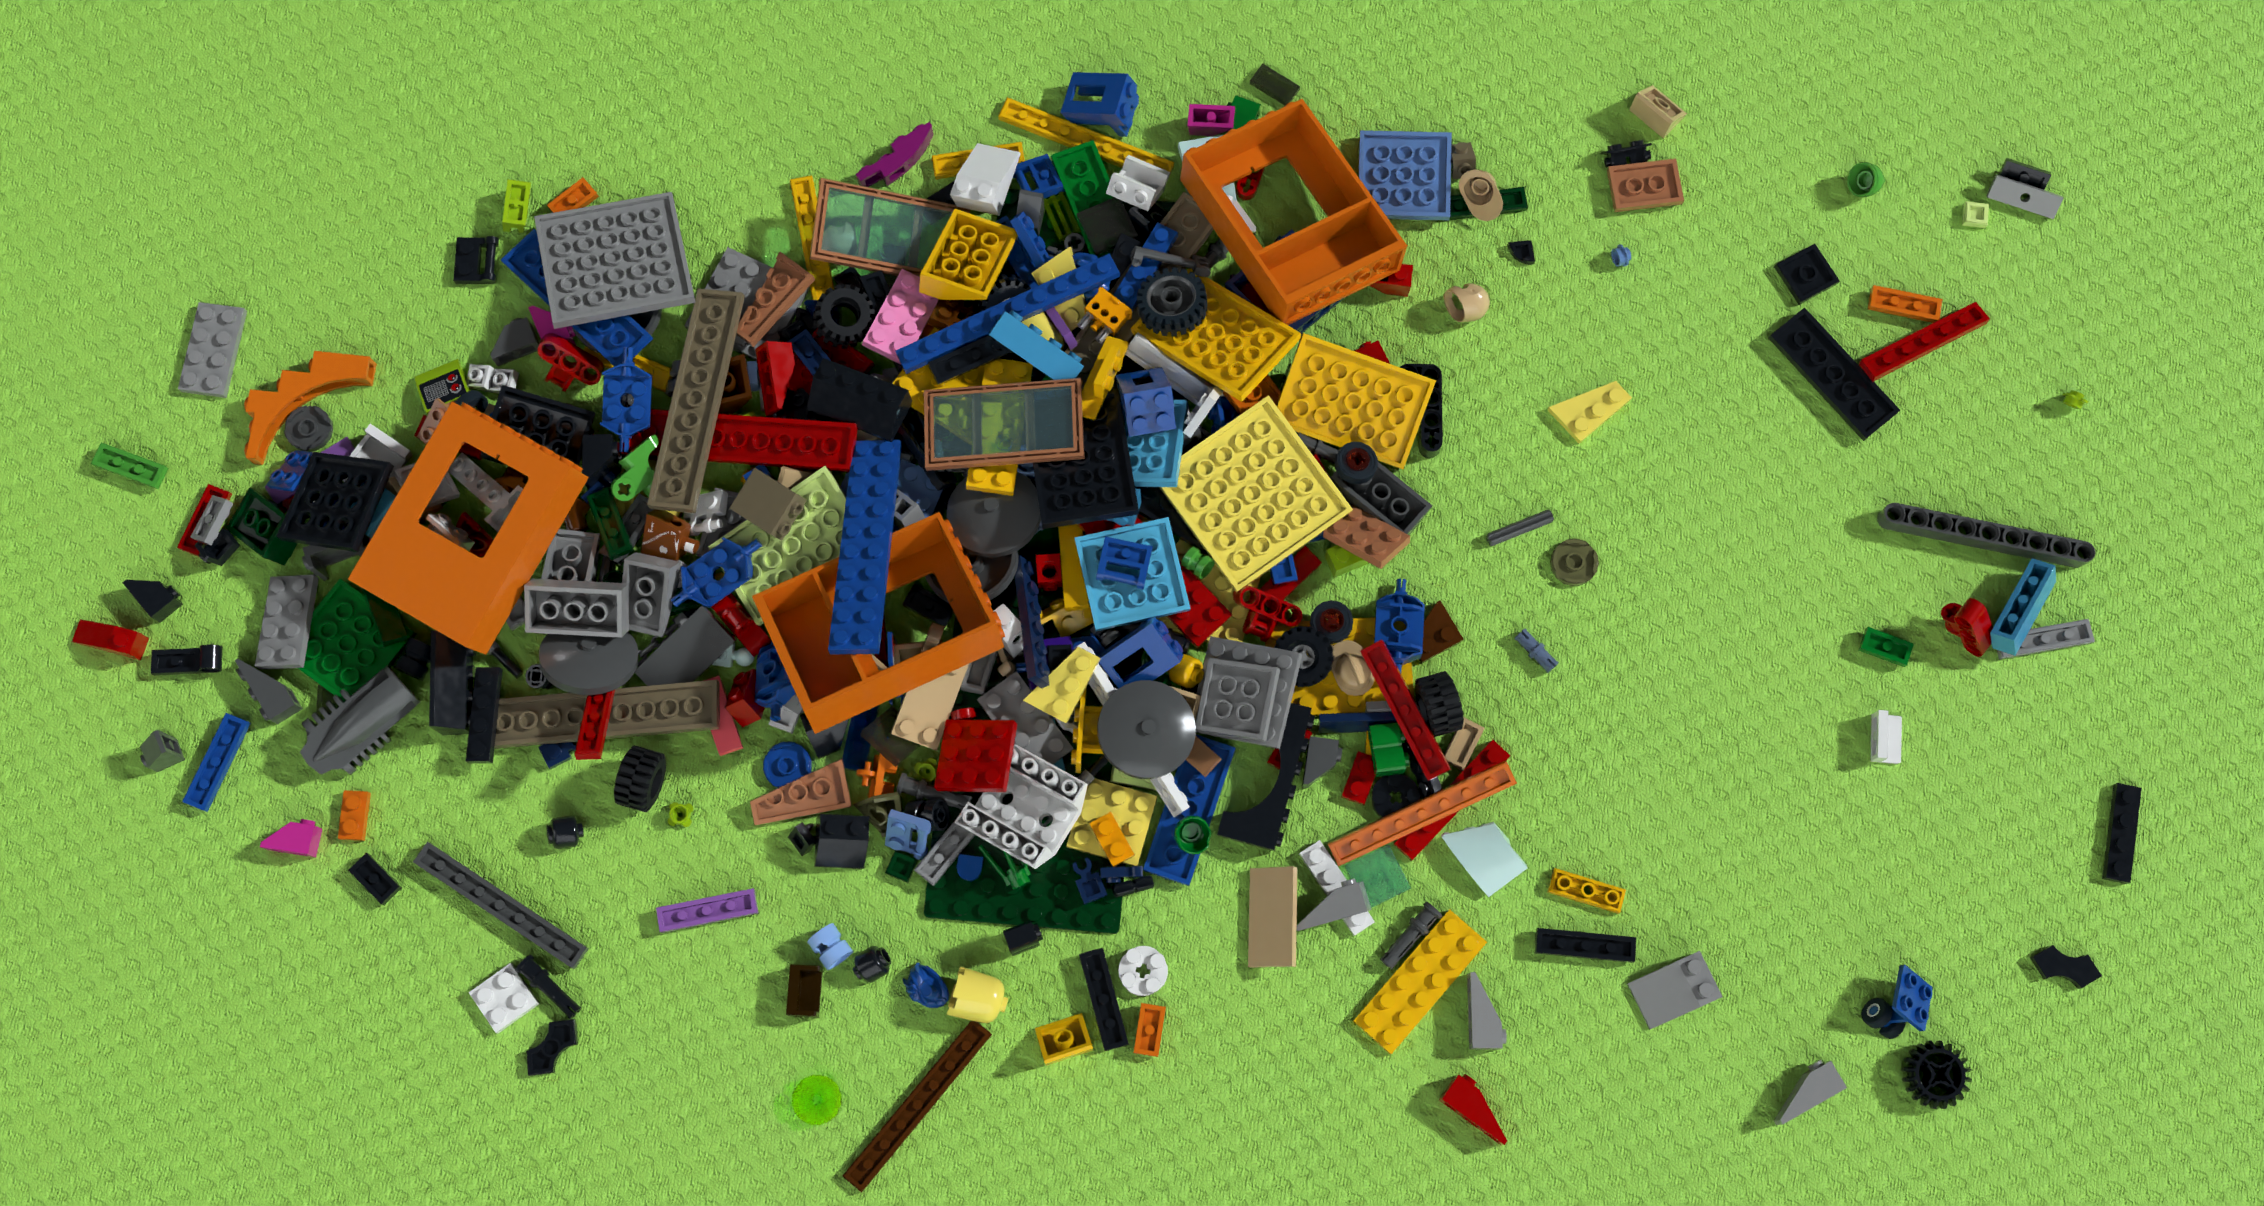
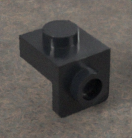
(220, 549)

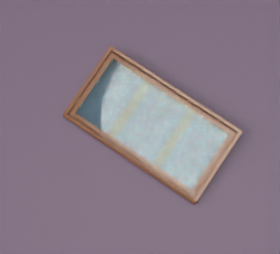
(876, 228)
(1003, 424)

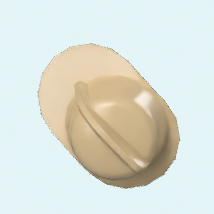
(1481, 194)
(1351, 669)

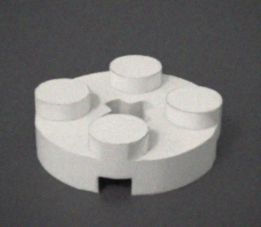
(1151, 982)

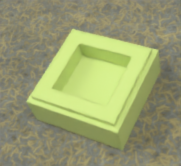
(1975, 214)

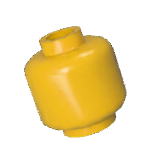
(1187, 672)

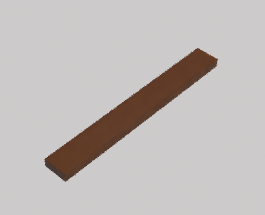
(917, 1105)

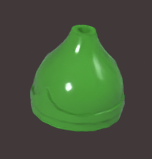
(1865, 179)

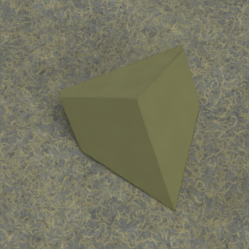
(878, 809)

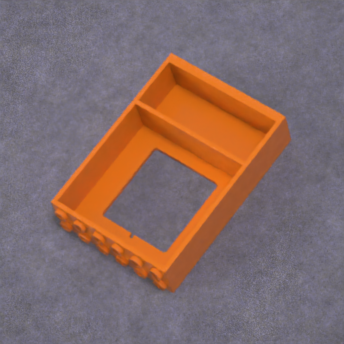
(1313, 264)
(442, 581)
(848, 684)

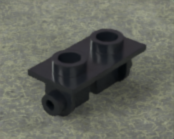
(1617, 155)

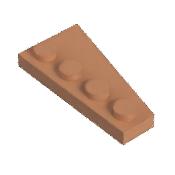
(779, 292)
(810, 794)

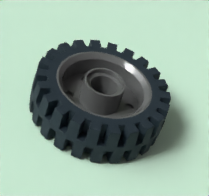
(1172, 302)

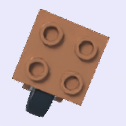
(438, 409)

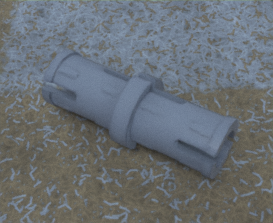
(1536, 650)

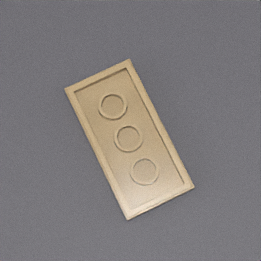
(1272, 917)

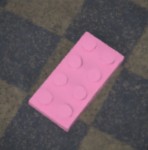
(900, 317)

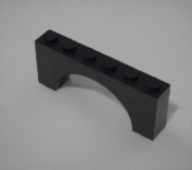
(1262, 823)

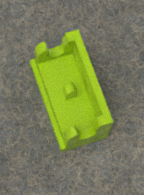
(516, 205)

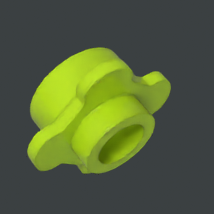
(2074, 399)
(922, 767)
(675, 809)

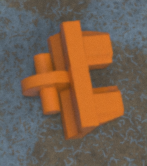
(877, 785)

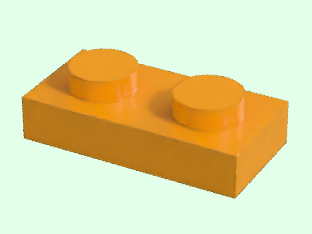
(1111, 839)

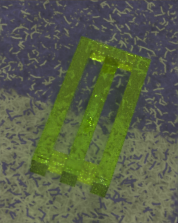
(1054, 200)

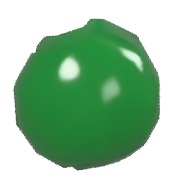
(1192, 834)

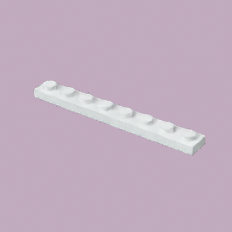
(1165, 786)

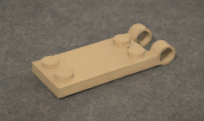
(929, 705)

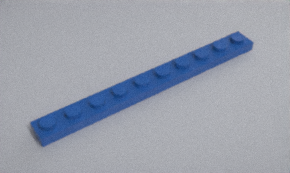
(1025, 304)

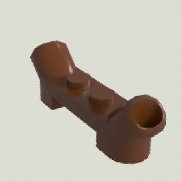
(575, 518)

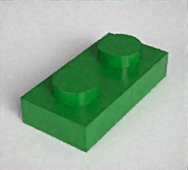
(1886, 647)

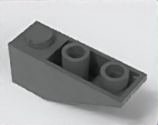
(276, 699)

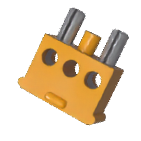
(1106, 305)

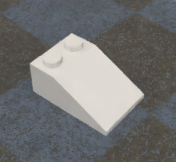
(985, 179)

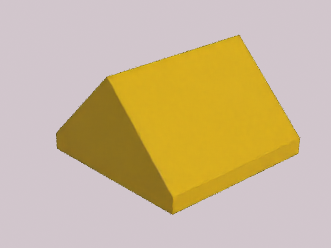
(1063, 1039)

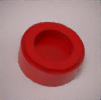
(963, 714)

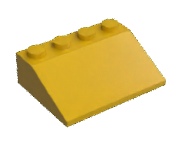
(966, 258)

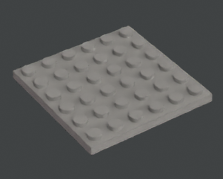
(613, 260)

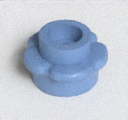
(1621, 256)

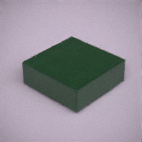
(901, 866)

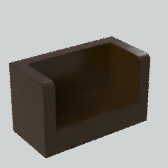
(804, 991)

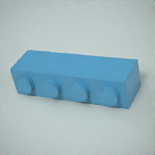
(1034, 348)
(2023, 606)

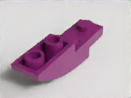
(904, 155)

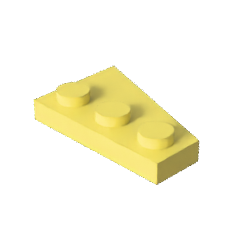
(1073, 309)
(1589, 410)
(1065, 686)

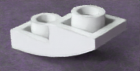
(490, 379)

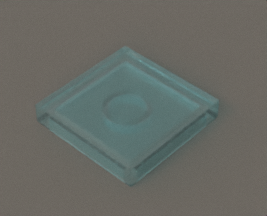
(1380, 875)

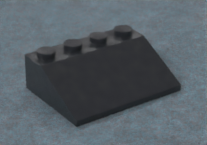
(544, 421)

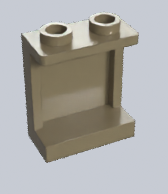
(768, 504)

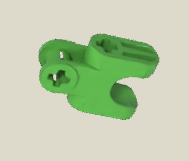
(637, 470)

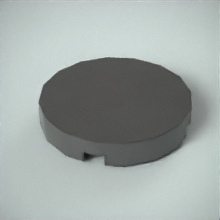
(308, 428)

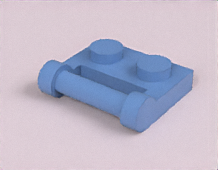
(900, 831)

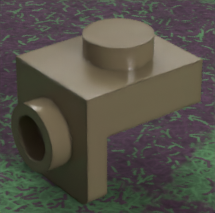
(1462, 159)

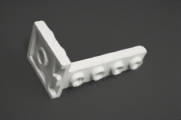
(1181, 379)
(485, 489)

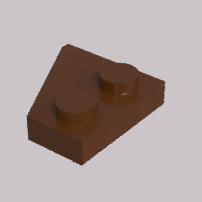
(1438, 633)

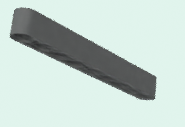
(1997, 535)

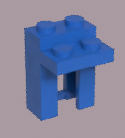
(1117, 101)
(1149, 405)
(1155, 640)

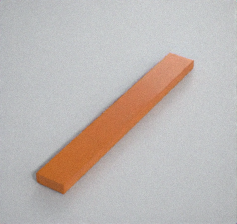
(1422, 813)

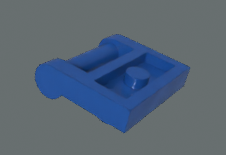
(1042, 174)
(1127, 555)

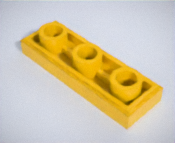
(1572, 887)

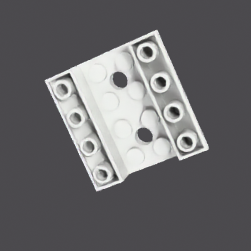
(1037, 792)

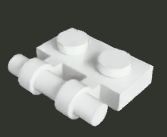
(709, 508)

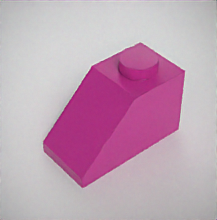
(1210, 119)
(544, 325)
(295, 839)

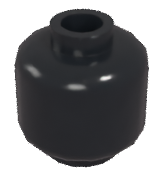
(564, 832)
(872, 964)

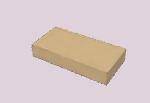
(1463, 744)

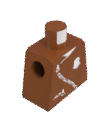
(667, 536)

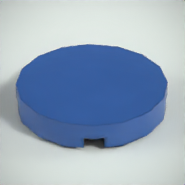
(786, 763)

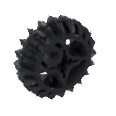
(1921, 1088)

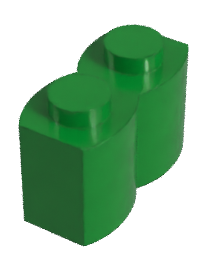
(1387, 749)

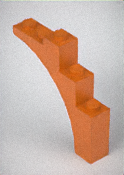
(295, 389)

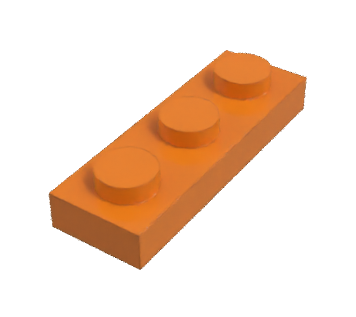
(1905, 304)

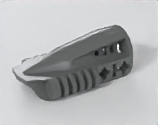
(356, 723)

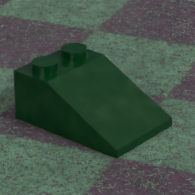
(258, 524)

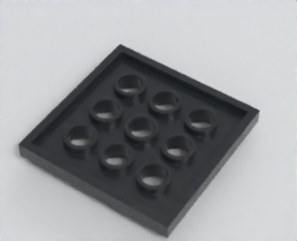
(311, 486)

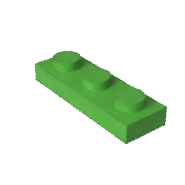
(129, 465)

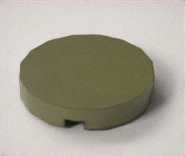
(1574, 562)

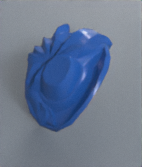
(926, 987)

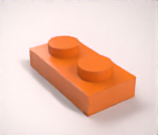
(575, 197)
(354, 815)
(1149, 1030)

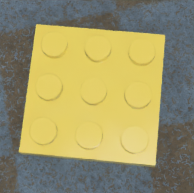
(1128, 806)

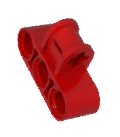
(564, 371)
(1265, 619)
(1969, 623)
(741, 624)

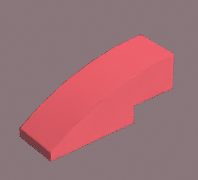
(727, 737)

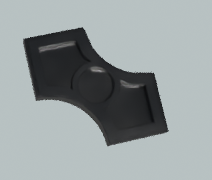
(2078, 970)
(559, 1038)

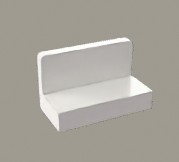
(1886, 737)

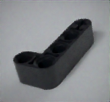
(1432, 411)

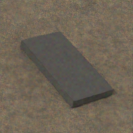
(687, 651)

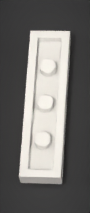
(1329, 879)

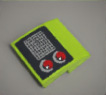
(442, 382)

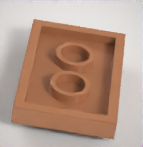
(1645, 185)
(1367, 537)

